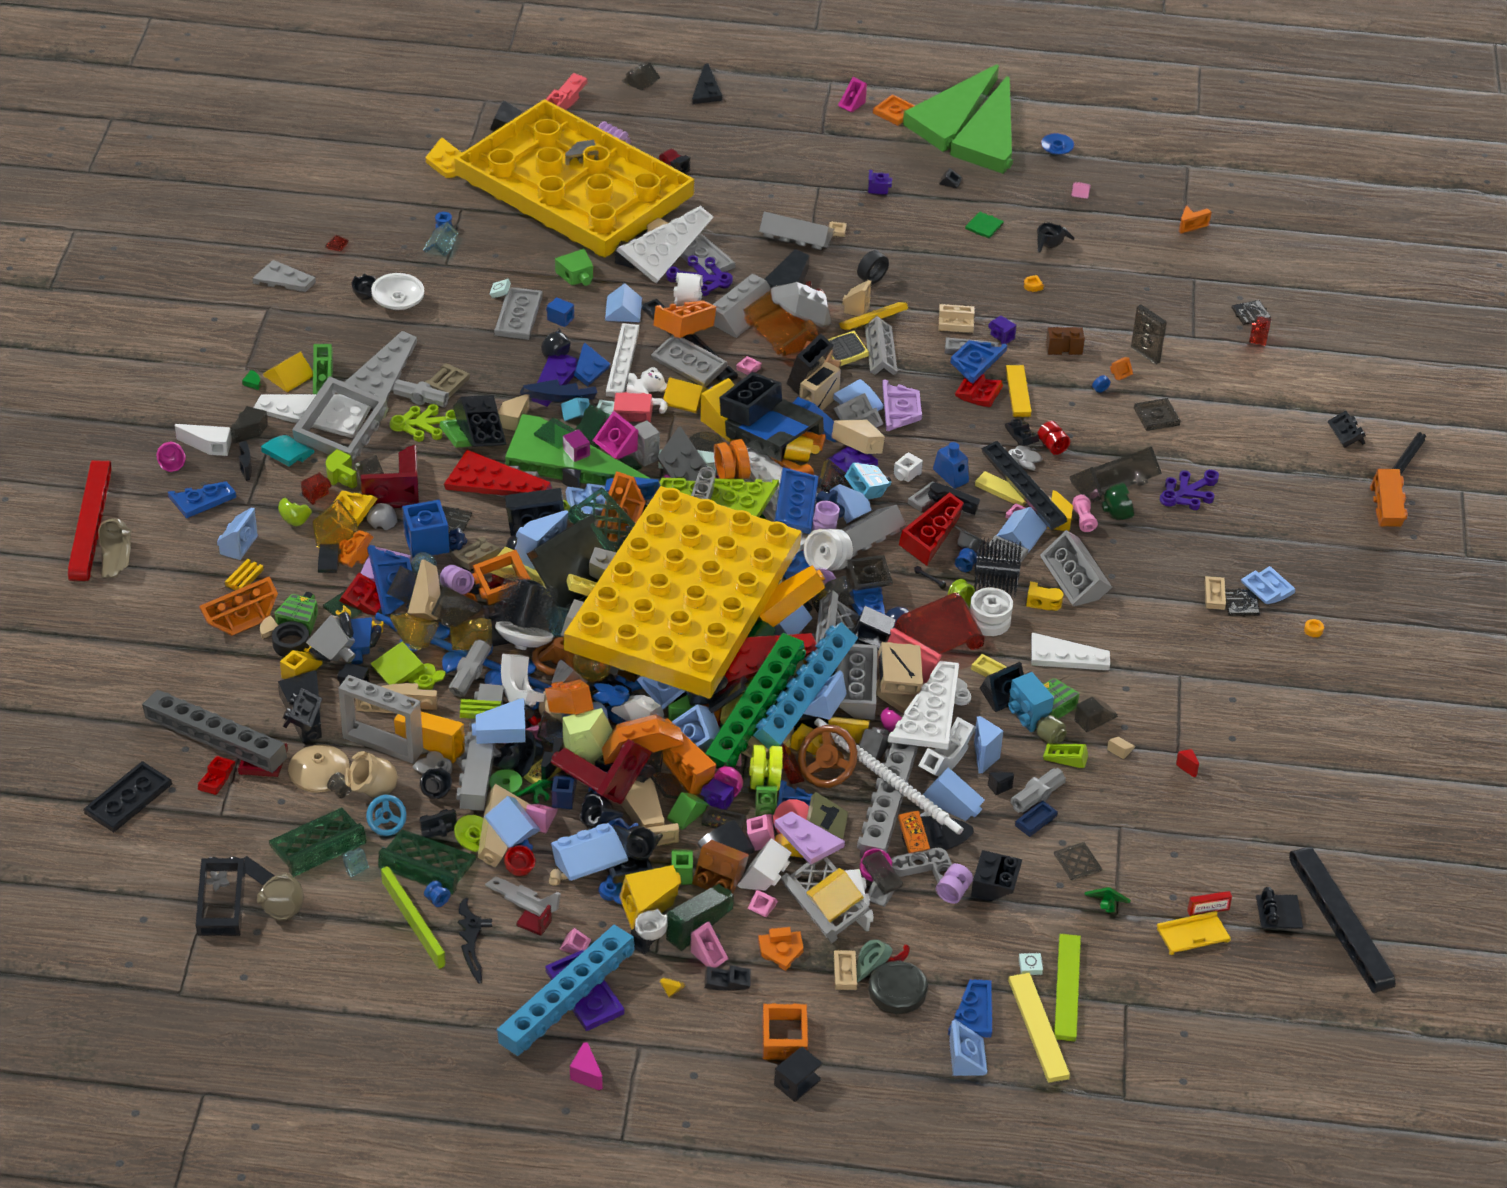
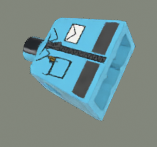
(867, 480)

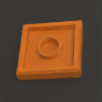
(892, 109)

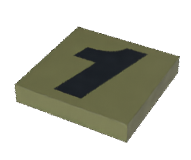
(827, 815)

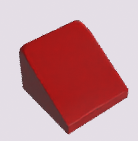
(1188, 762)

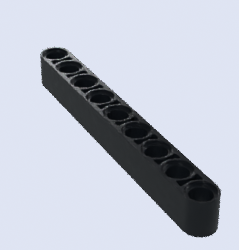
(1342, 919)

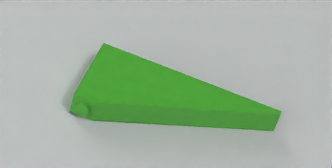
(948, 112)
(988, 133)
(537, 455)

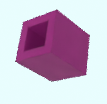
(576, 445)

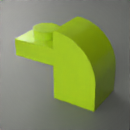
(340, 469)

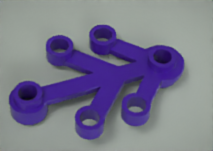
(720, 279)
(1171, 498)

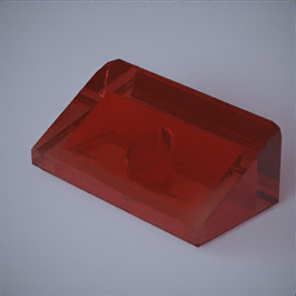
(791, 766)

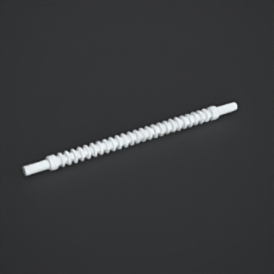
(941, 816)

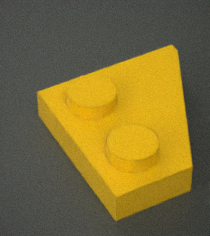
(357, 504)

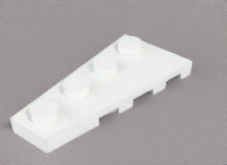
(1066, 654)

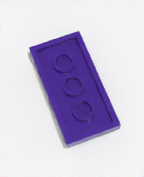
(595, 1008)

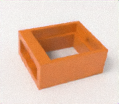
(510, 558)
(775, 1048)

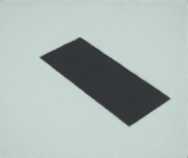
(256, 871)

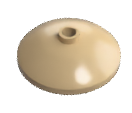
(315, 765)

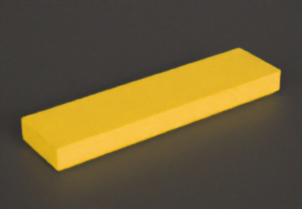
(866, 318)
(1018, 391)

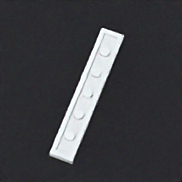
(622, 359)

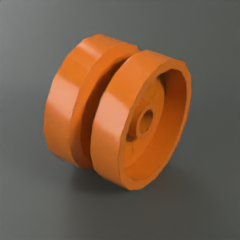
(732, 460)

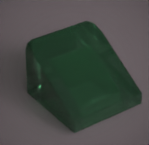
(631, 462)

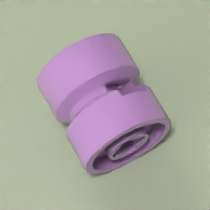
(825, 515)
(457, 579)
(954, 883)

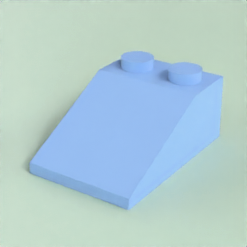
(538, 532)

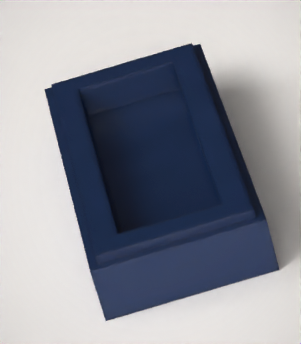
(1036, 818)

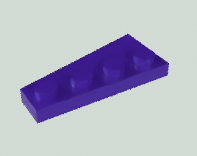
(559, 368)

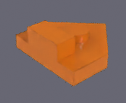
(355, 549)
(781, 946)

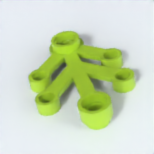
(403, 423)

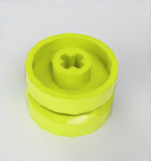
(765, 767)

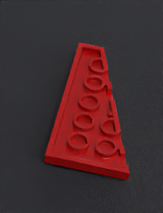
(486, 476)
(755, 651)

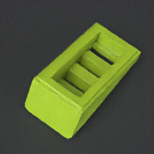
(1073, 754)

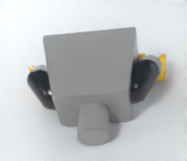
(333, 638)

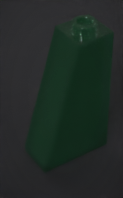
(692, 914)

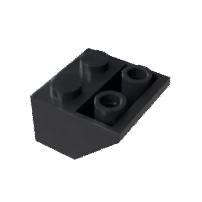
(995, 876)

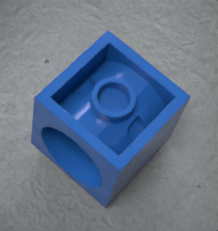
(426, 528)

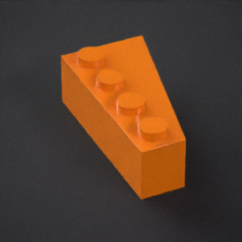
(689, 765)

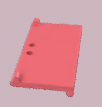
(929, 657)

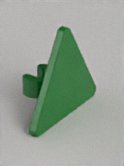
(537, 790)
(1109, 897)

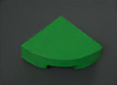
(252, 380)

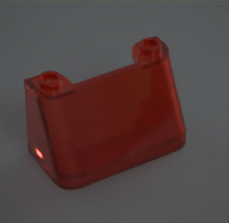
(942, 625)

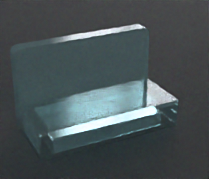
(442, 239)

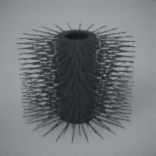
(998, 566)
(525, 603)

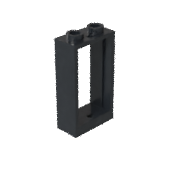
(220, 926)

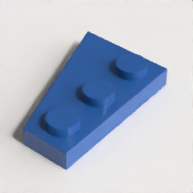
(196, 501)
(868, 597)
(976, 1008)

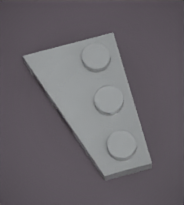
(280, 274)

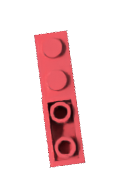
(569, 92)

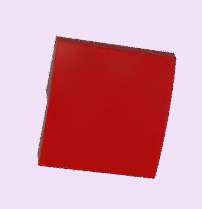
(981, 392)
(367, 589)

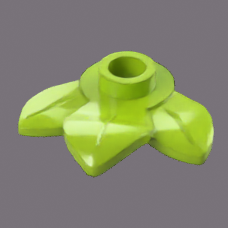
(427, 677)

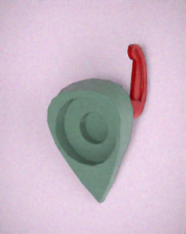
(875, 954)

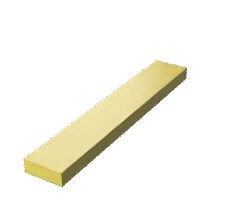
(1039, 1028)

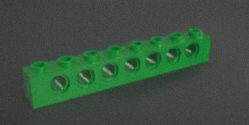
(781, 659)

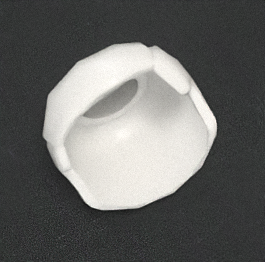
(651, 925)

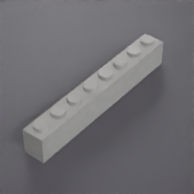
(479, 759)

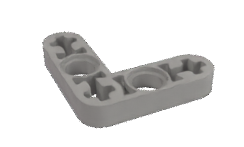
(926, 855)

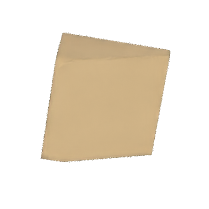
(1120, 747)

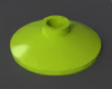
(468, 826)

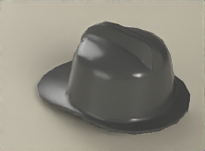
(967, 540)

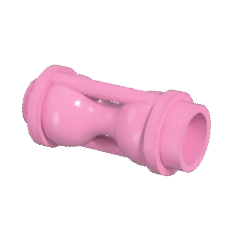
(1082, 506)

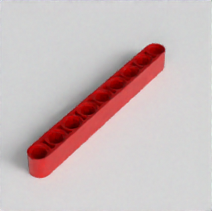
(89, 521)

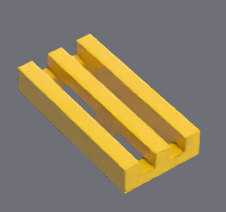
(241, 575)

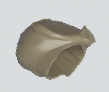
(281, 897)

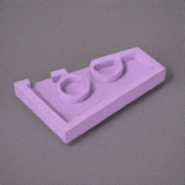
(808, 838)

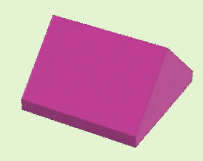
(617, 437)

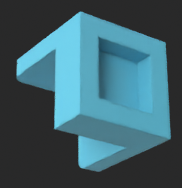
(574, 408)

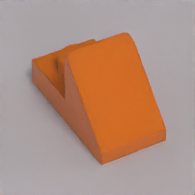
(1194, 220)

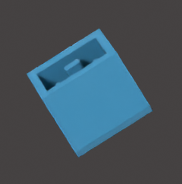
(1030, 700)

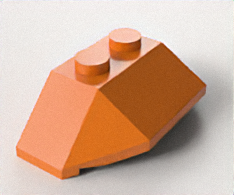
(628, 497)
(241, 608)
(650, 732)

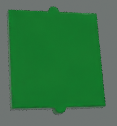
(984, 225)

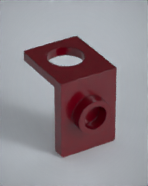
(535, 923)

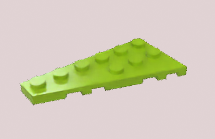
(732, 492)

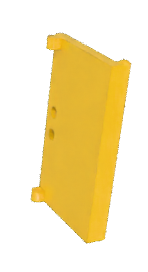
(1193, 932)

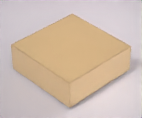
(839, 228)

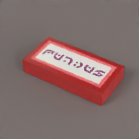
(1209, 903)

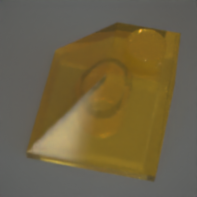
(334, 525)
(414, 629)
(467, 632)

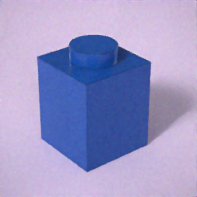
(560, 312)

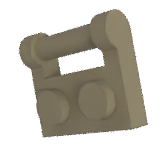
(451, 382)
(475, 553)

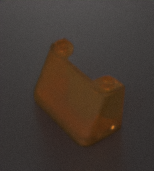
(780, 328)

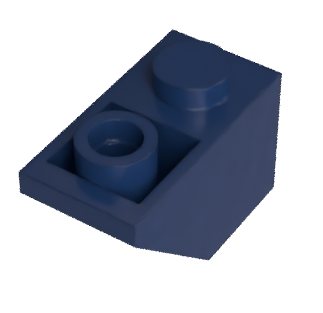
(563, 791)

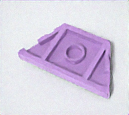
(900, 405)

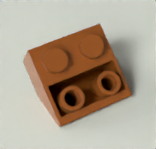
(719, 866)

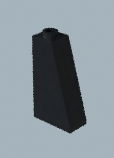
(790, 270)
(809, 361)
(292, 685)

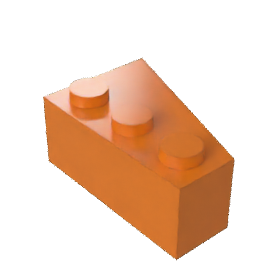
(1389, 497)
(569, 697)

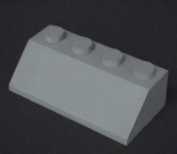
(796, 230)
(730, 307)
(874, 527)
(1075, 570)
(860, 681)

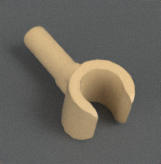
(555, 877)

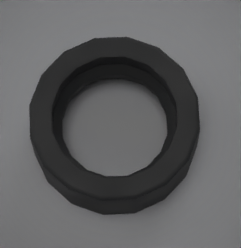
(868, 261)
(289, 629)

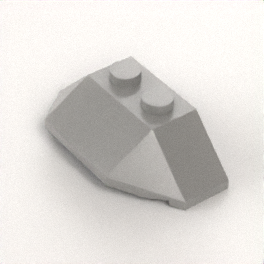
(803, 303)

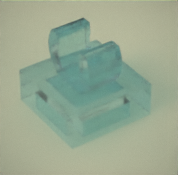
(355, 861)

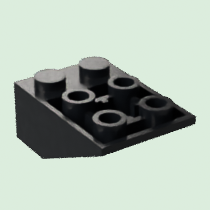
(479, 420)

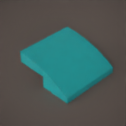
(286, 450)

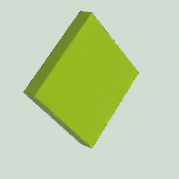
(397, 665)

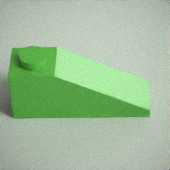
(322, 365)

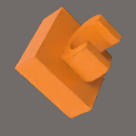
(1121, 368)

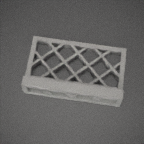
(829, 615)
(799, 893)

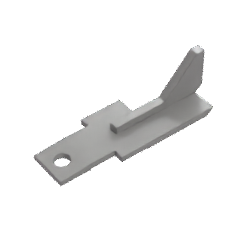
(524, 896)

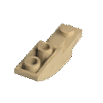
(427, 698)

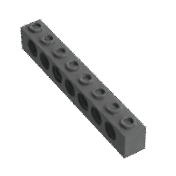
(215, 731)

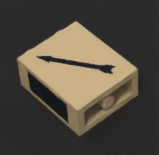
(821, 385)
(900, 668)

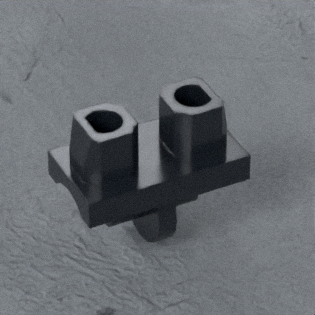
(438, 824)

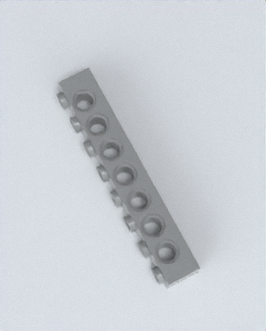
(886, 800)

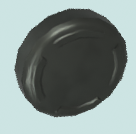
(898, 987)

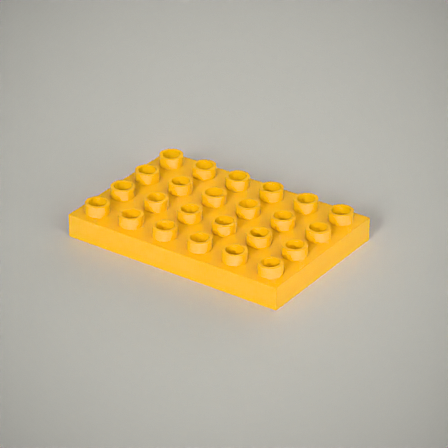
(585, 201)
(683, 591)

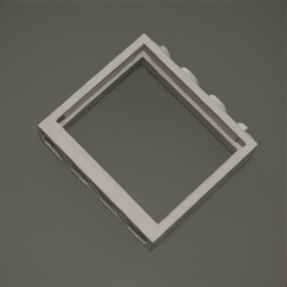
(332, 385)
(374, 738)

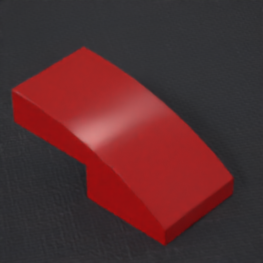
(216, 775)

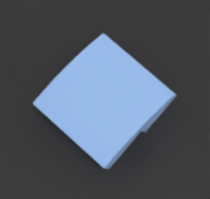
(856, 389)
(577, 495)
(1268, 585)

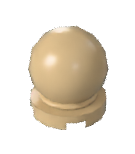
(371, 775)

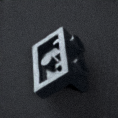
(1346, 430)
(302, 709)

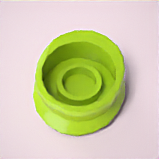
(964, 589)

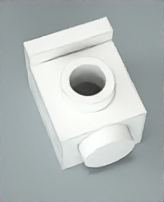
(904, 470)

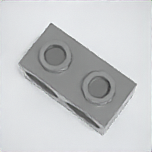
(647, 443)

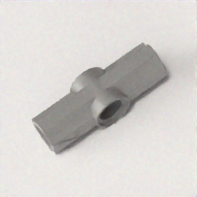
(421, 393)
(469, 668)
(1038, 790)

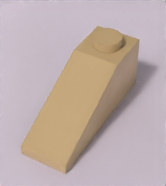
(425, 591)

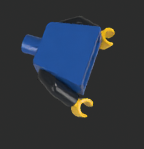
(366, 637)

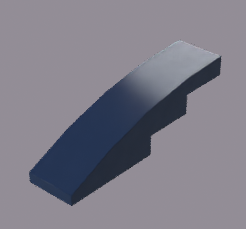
(554, 392)

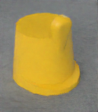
(800, 449)

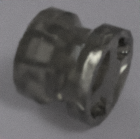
(338, 785)

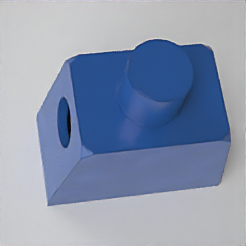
(952, 465)

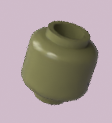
(1051, 730)

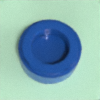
(1101, 383)

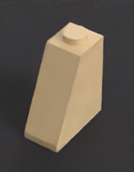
(859, 435)

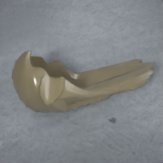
(115, 547)

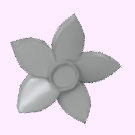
(218, 879)

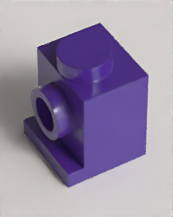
(879, 183)
(1002, 329)
(718, 794)

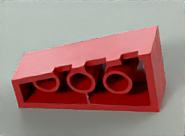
(929, 530)

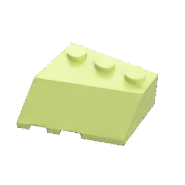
(586, 734)

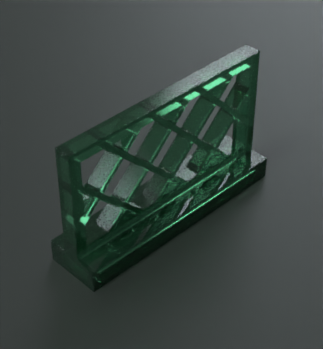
(576, 514)
(320, 849)
(422, 870)

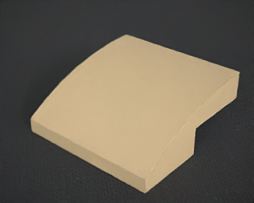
(956, 318)

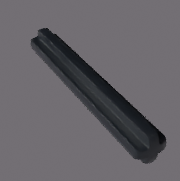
(1410, 452)

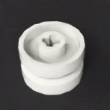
(828, 549)
(992, 610)

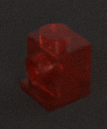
(1260, 331)
(315, 487)

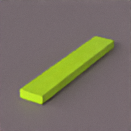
(413, 917)
(1067, 987)

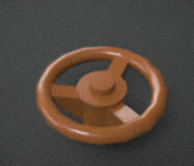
(552, 651)
(827, 756)

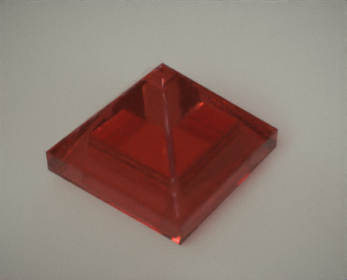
(337, 243)

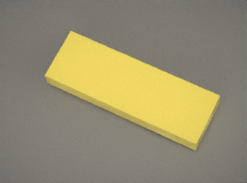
(999, 488)

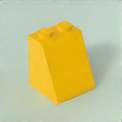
(711, 407)
(649, 891)

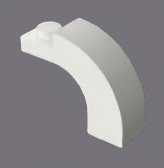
(515, 680)
(938, 760)

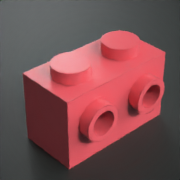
(634, 406)

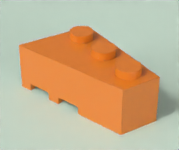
(686, 318)

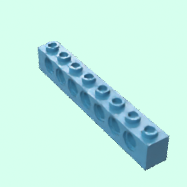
(814, 676)
(565, 990)

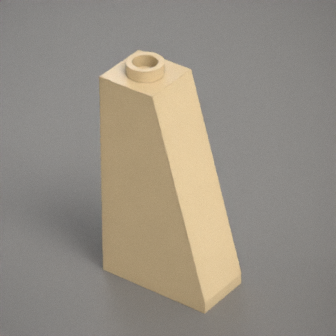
(643, 804)
(491, 845)

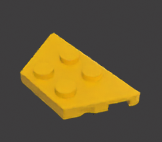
(442, 158)

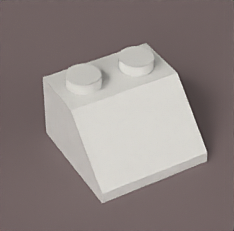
(766, 867)

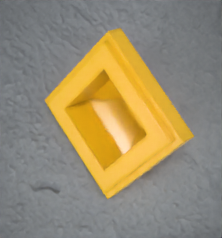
(671, 986)

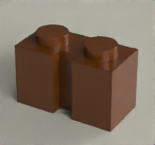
(1065, 340)

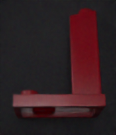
(395, 488)
(619, 778)

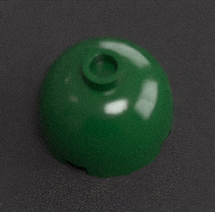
(1117, 502)

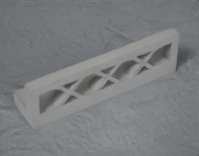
(880, 346)

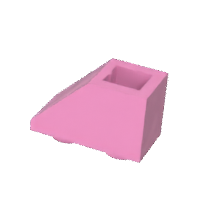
(760, 830)

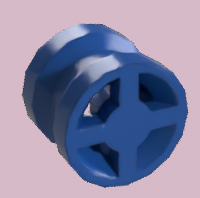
(443, 217)
(965, 560)
(437, 894)

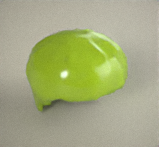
(294, 513)

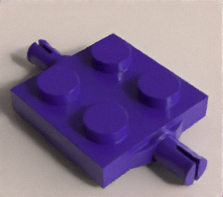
(849, 455)

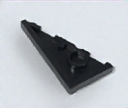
(706, 88)

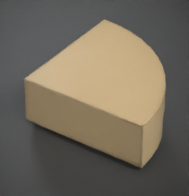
(267, 627)

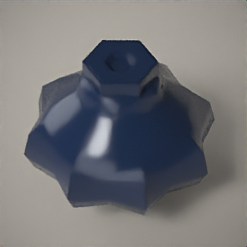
(457, 539)

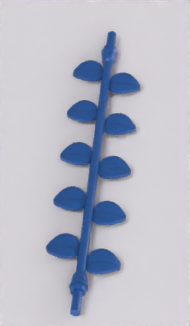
(493, 677)

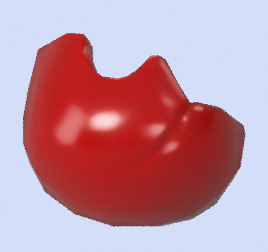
(519, 860)

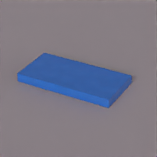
(796, 499)

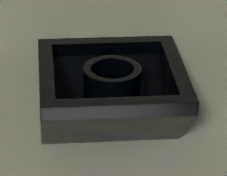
(998, 685)

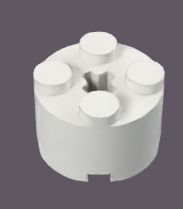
(688, 288)

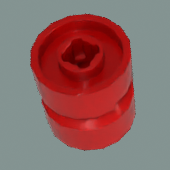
(1053, 437)

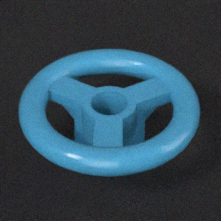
(379, 815)

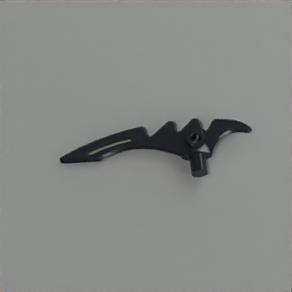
(472, 925)

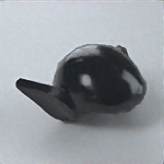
(1051, 235)
(555, 344)
(597, 810)
(638, 841)

